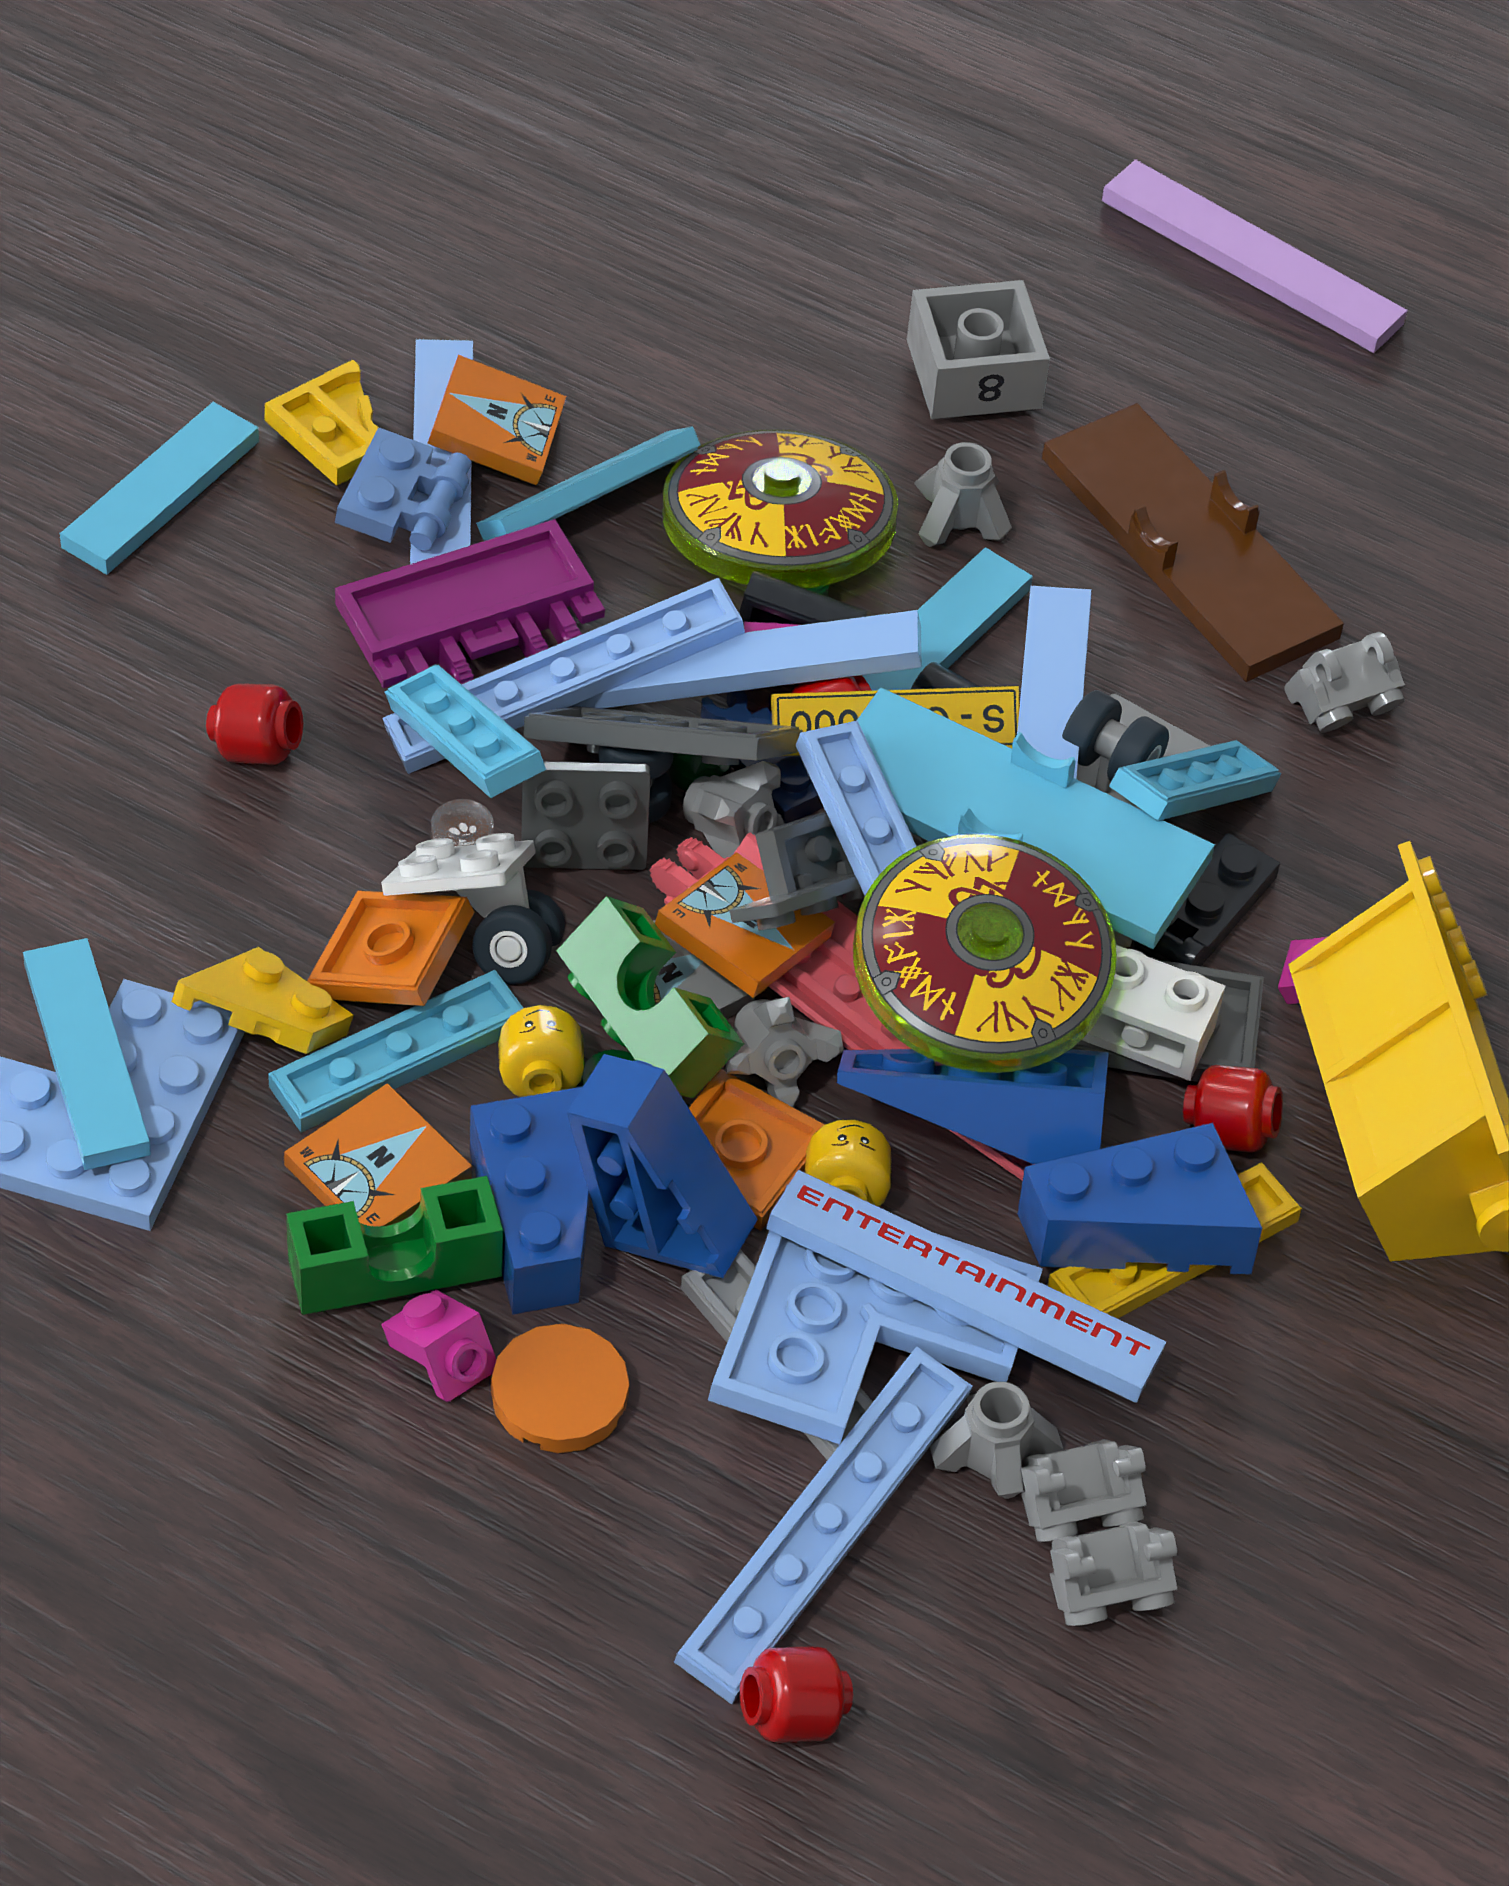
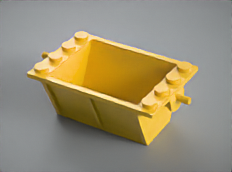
(1411, 1071)

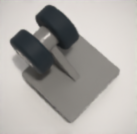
(1119, 734)

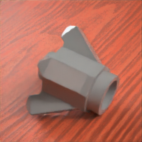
(962, 496)
(733, 805)
(780, 1046)
(996, 1437)

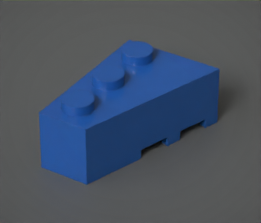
(655, 1171)
(538, 1194)
(1142, 1203)

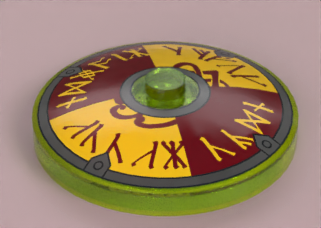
(780, 508)
(984, 953)

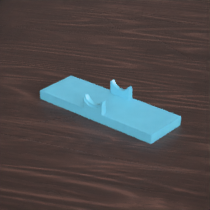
(968, 784)

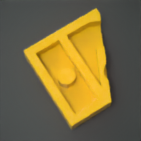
(327, 421)
(267, 1001)

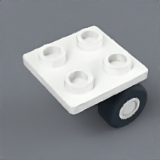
(517, 923)

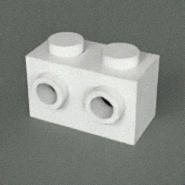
(1158, 1014)

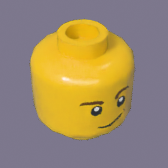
(540, 1047)
(852, 1159)

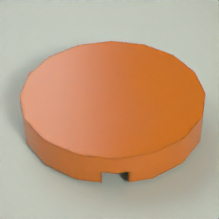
(560, 1387)

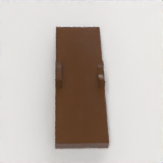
(1193, 541)

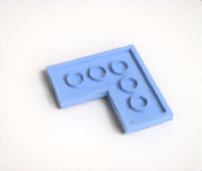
(175, 1071)
(813, 1329)

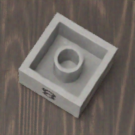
(977, 349)

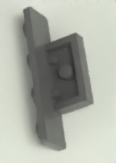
(802, 872)

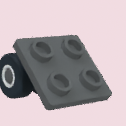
(596, 810)

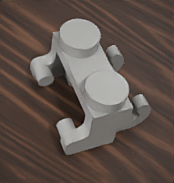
(1346, 681)
(1083, 1485)
(1112, 1569)

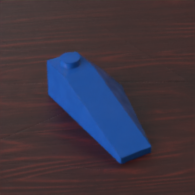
(1024, 1112)

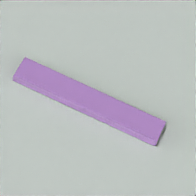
(1254, 256)

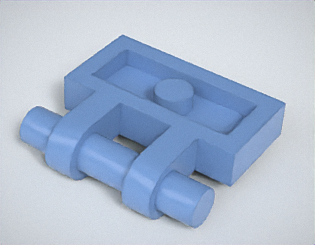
(386, 483)

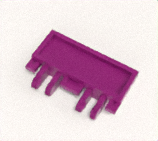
(478, 595)

